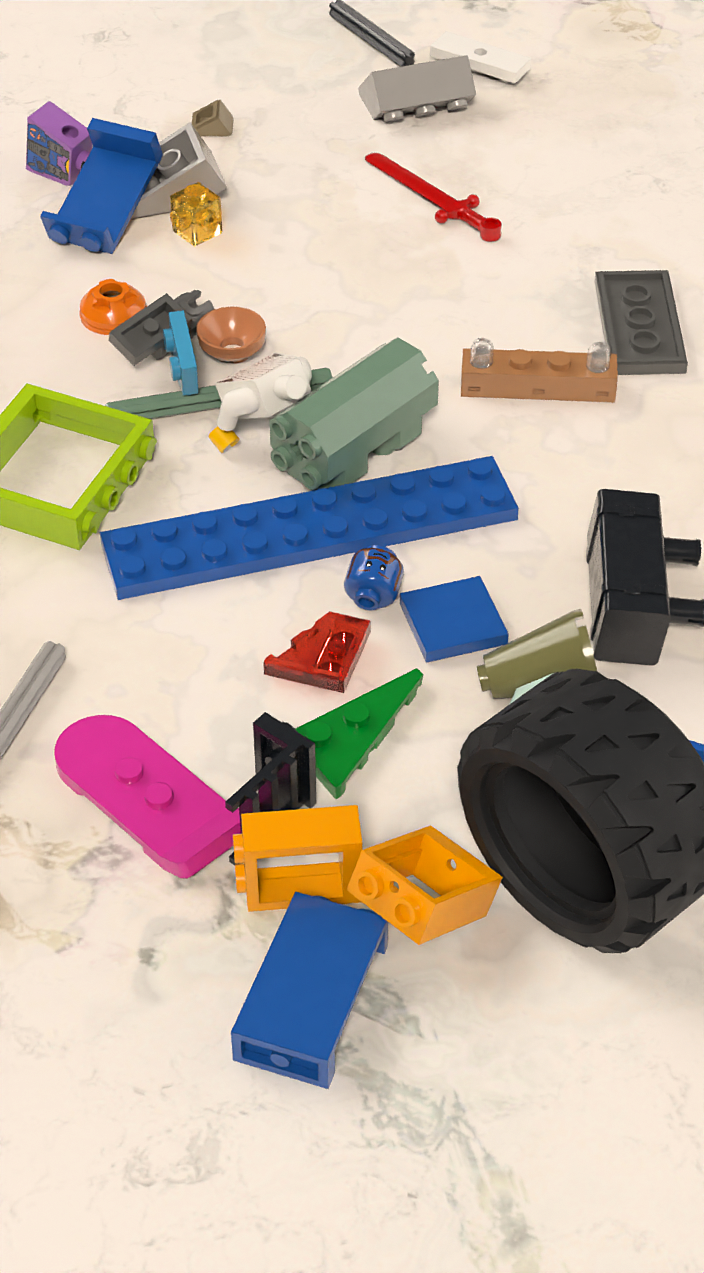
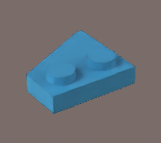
(182, 359)

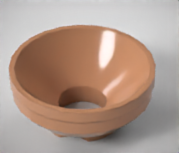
(231, 327)

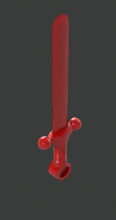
(454, 209)

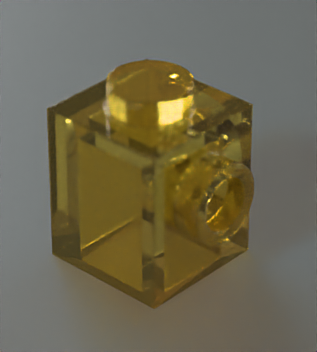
(196, 214)

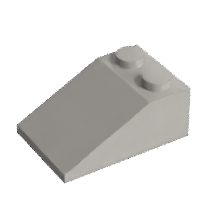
(183, 163)

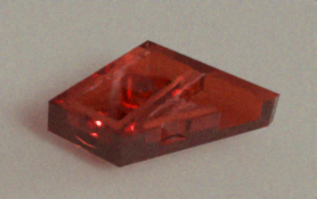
(323, 654)

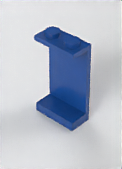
(106, 187)
(307, 989)

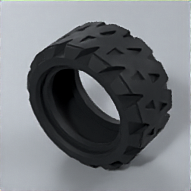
(588, 809)

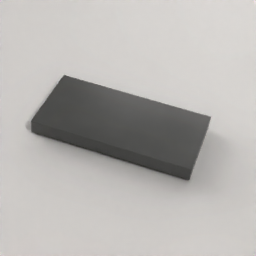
(641, 321)

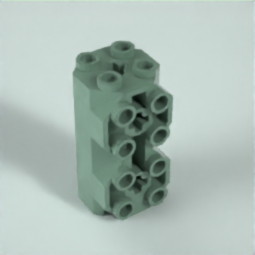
(360, 410)

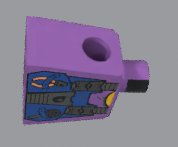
(56, 144)

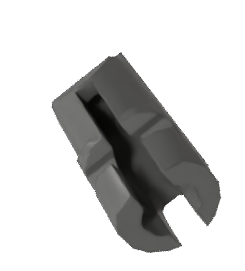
(143, 332)

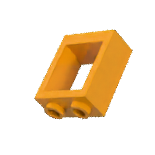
(297, 834)
(426, 855)

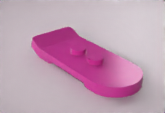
(146, 793)

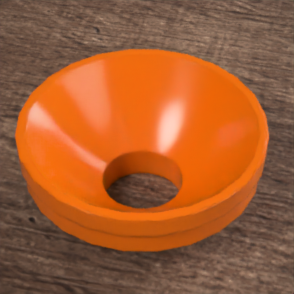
(104, 313)

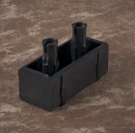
(630, 578)

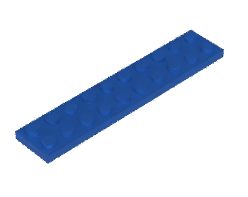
(306, 527)

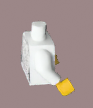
(259, 393)

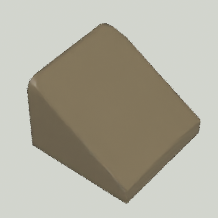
(213, 120)

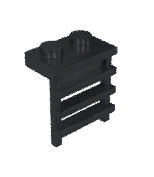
(282, 768)

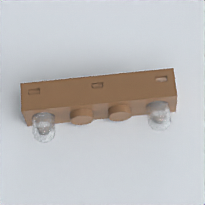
(539, 373)

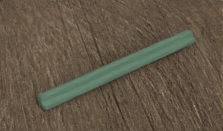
(175, 403)

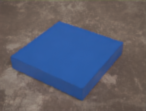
(453, 619)

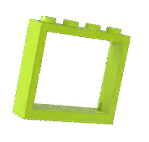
(58, 523)

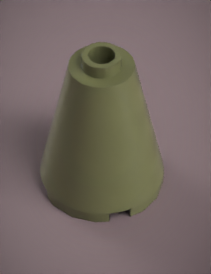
(537, 654)

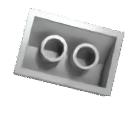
(418, 88)

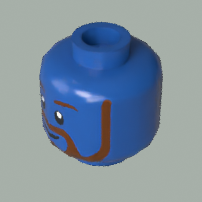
(374, 577)

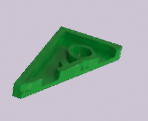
(356, 728)

